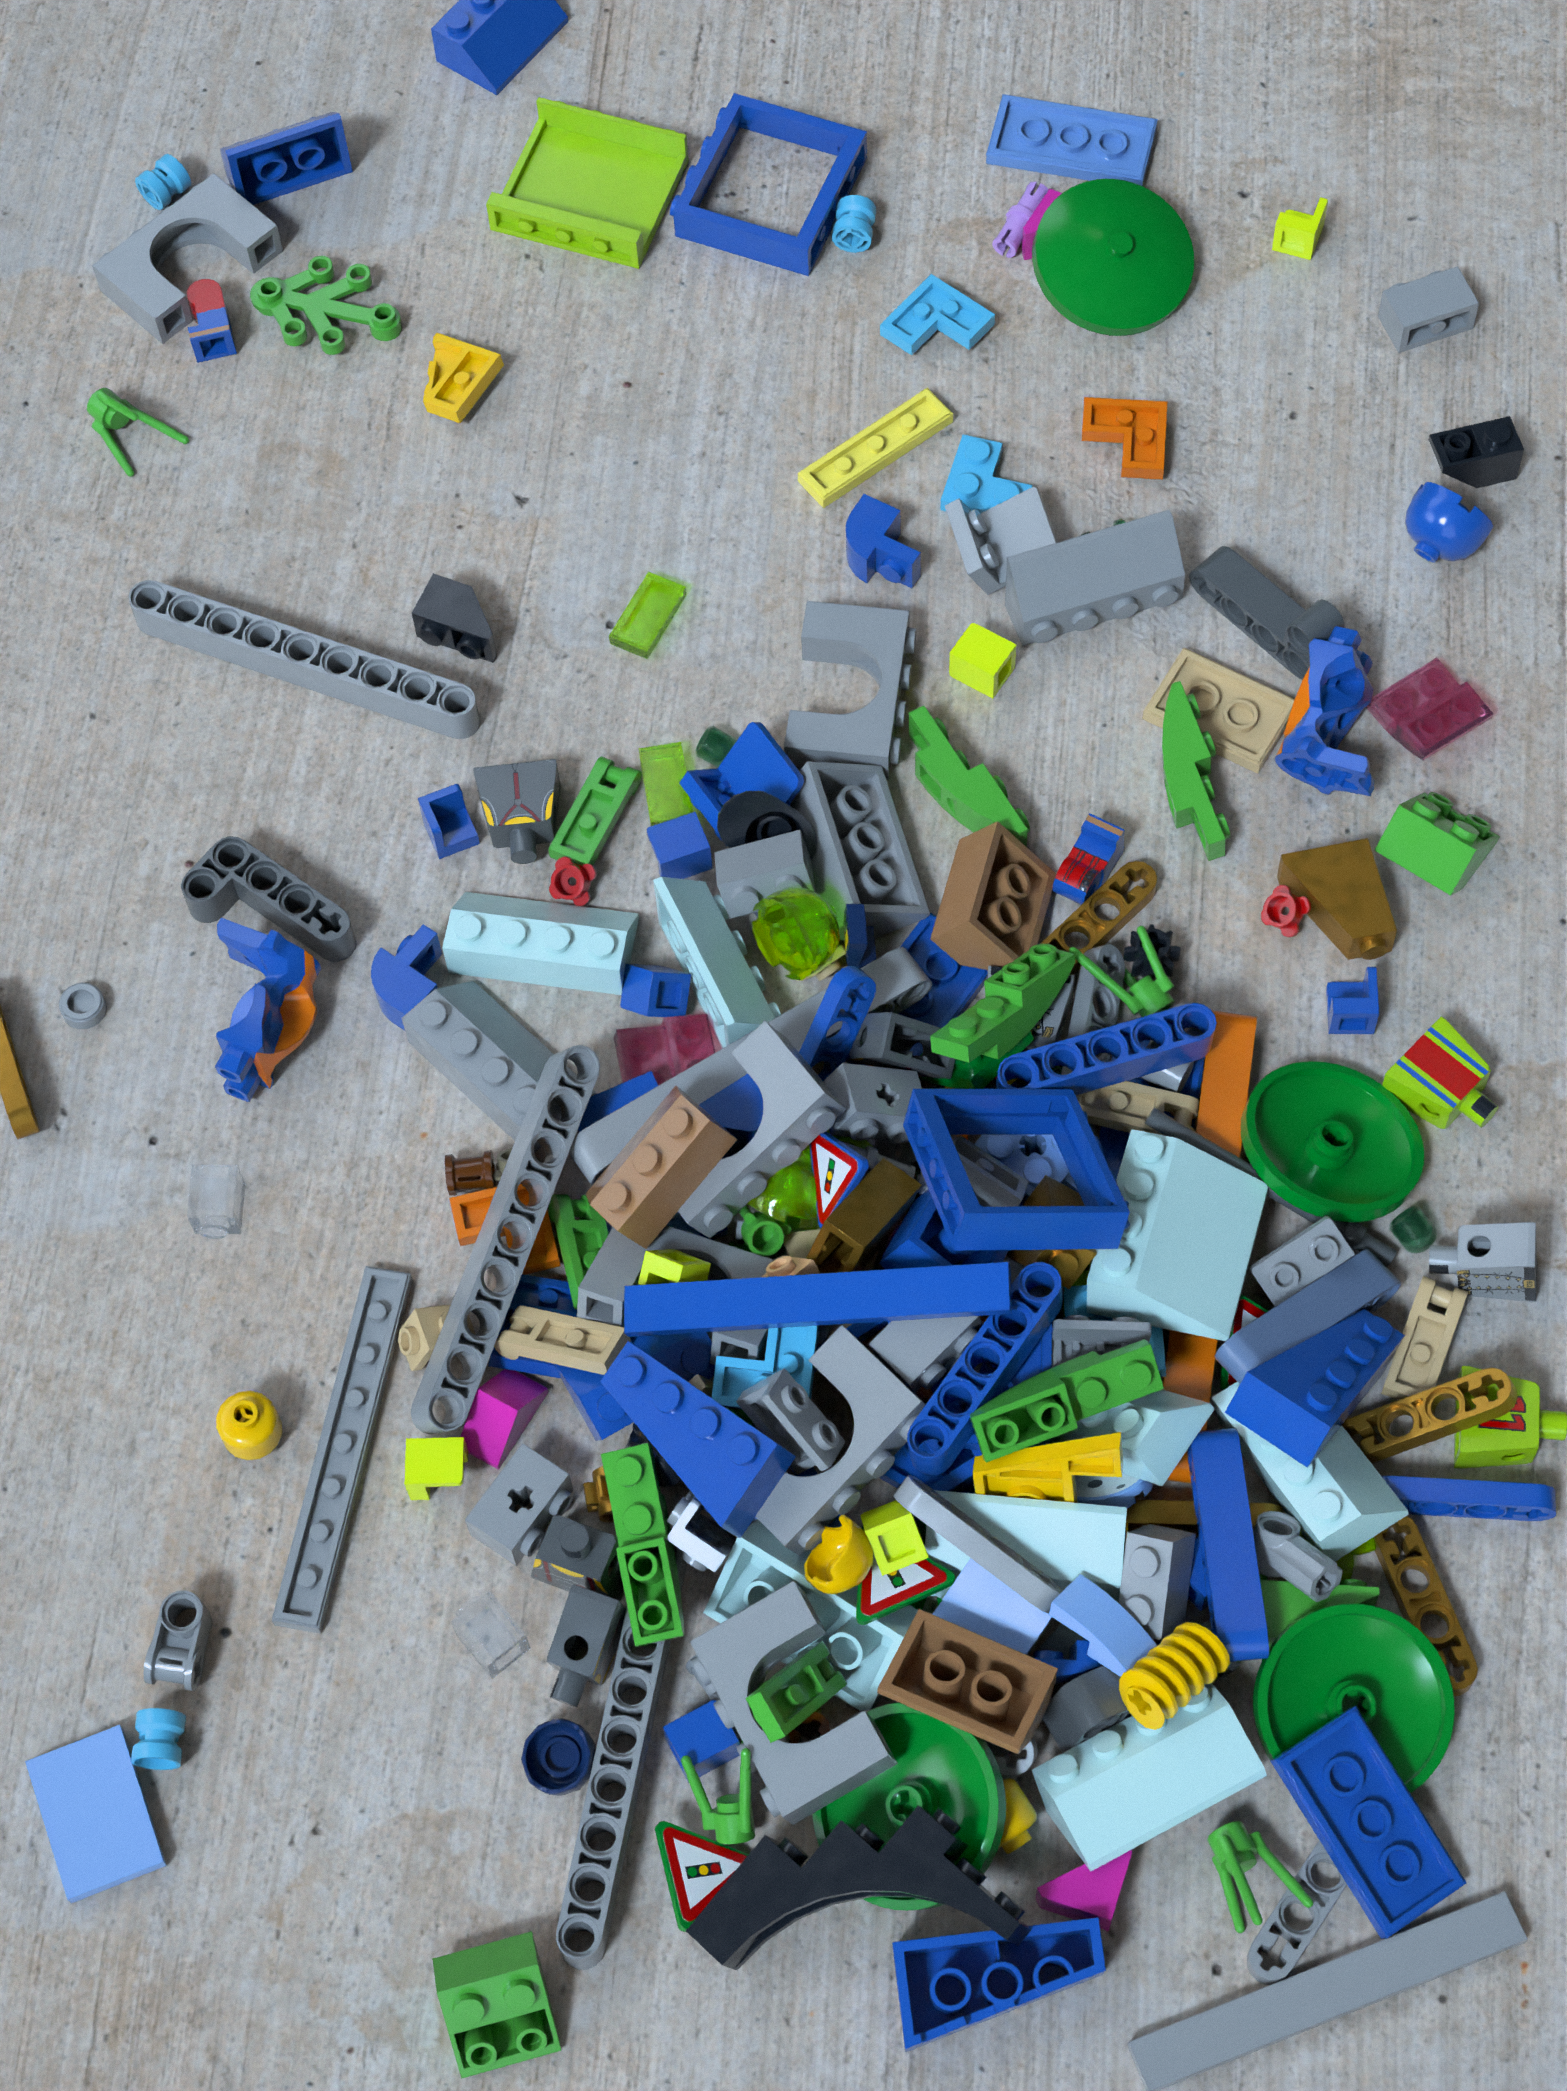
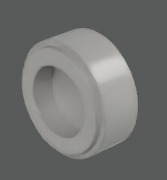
(82, 1006)

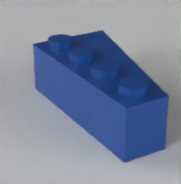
(1315, 1386)
(707, 1446)
(980, 1975)

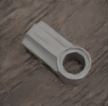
(1289, 1556)

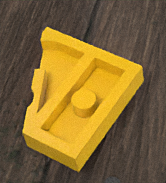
(458, 377)

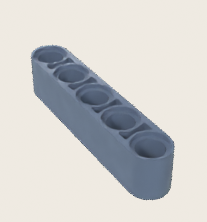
(1344, 1291)

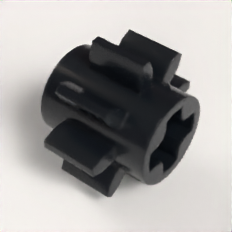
(1161, 942)

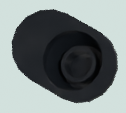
(759, 816)

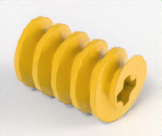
(1172, 1674)

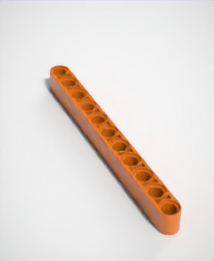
(1219, 1116)

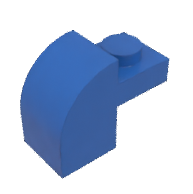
(874, 547)
(400, 978)

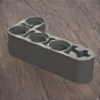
(1263, 609)
(275, 904)
(1093, 1705)

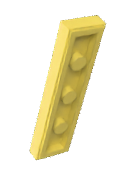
(875, 447)

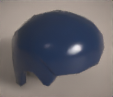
(558, 1757)

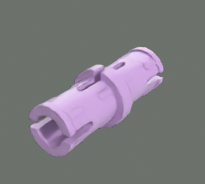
(1017, 217)

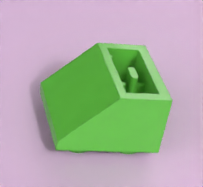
(1437, 841)
(496, 2004)

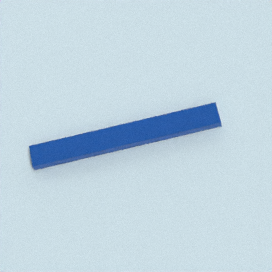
(818, 1299)

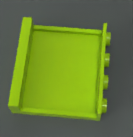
(590, 183)

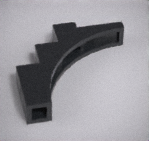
(777, 1889)

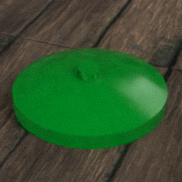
(1113, 257)
(1332, 1141)
(1360, 1660)
(934, 1770)

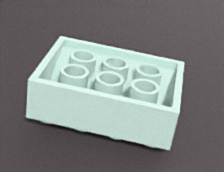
(1185, 1239)

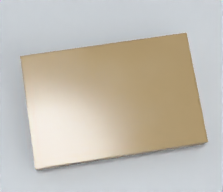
(1234, 709)

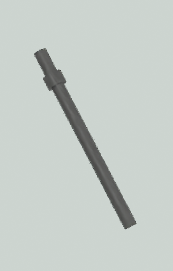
(1351, 1231)

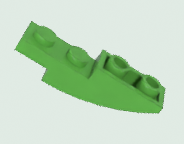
(1185, 770)
(965, 793)
(1011, 1006)
(1061, 1396)
(643, 1552)

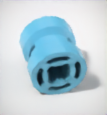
(163, 181)
(854, 230)
(158, 1736)

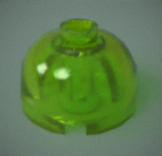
(796, 931)
(791, 1193)

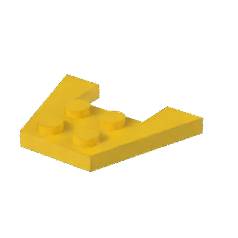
(1050, 1469)

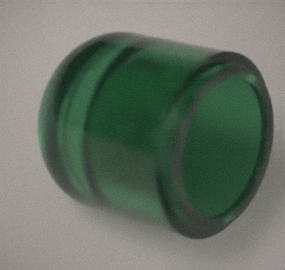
(714, 745)
(1413, 1230)

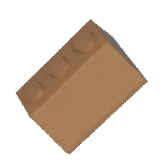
(992, 900)
(659, 1168)
(969, 1682)

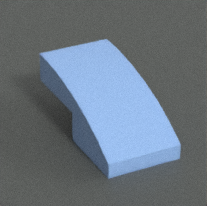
(1113, 1633)

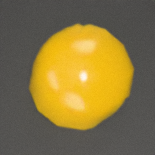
(840, 1558)

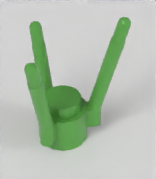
(114, 413)
(1143, 996)
(761, 1233)
(734, 1812)
(1233, 1856)

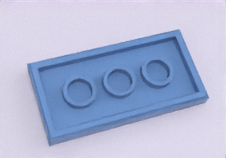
(1070, 140)

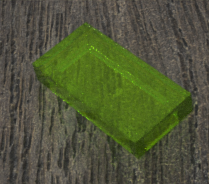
(647, 615)
(661, 772)

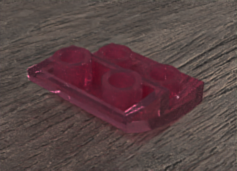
(1428, 709)
(664, 1048)

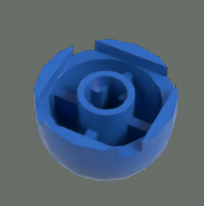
(1444, 525)

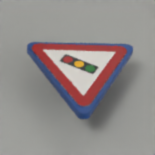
(835, 1171)

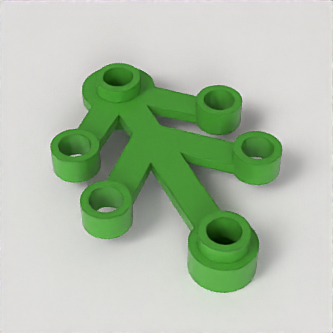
(275, 296)

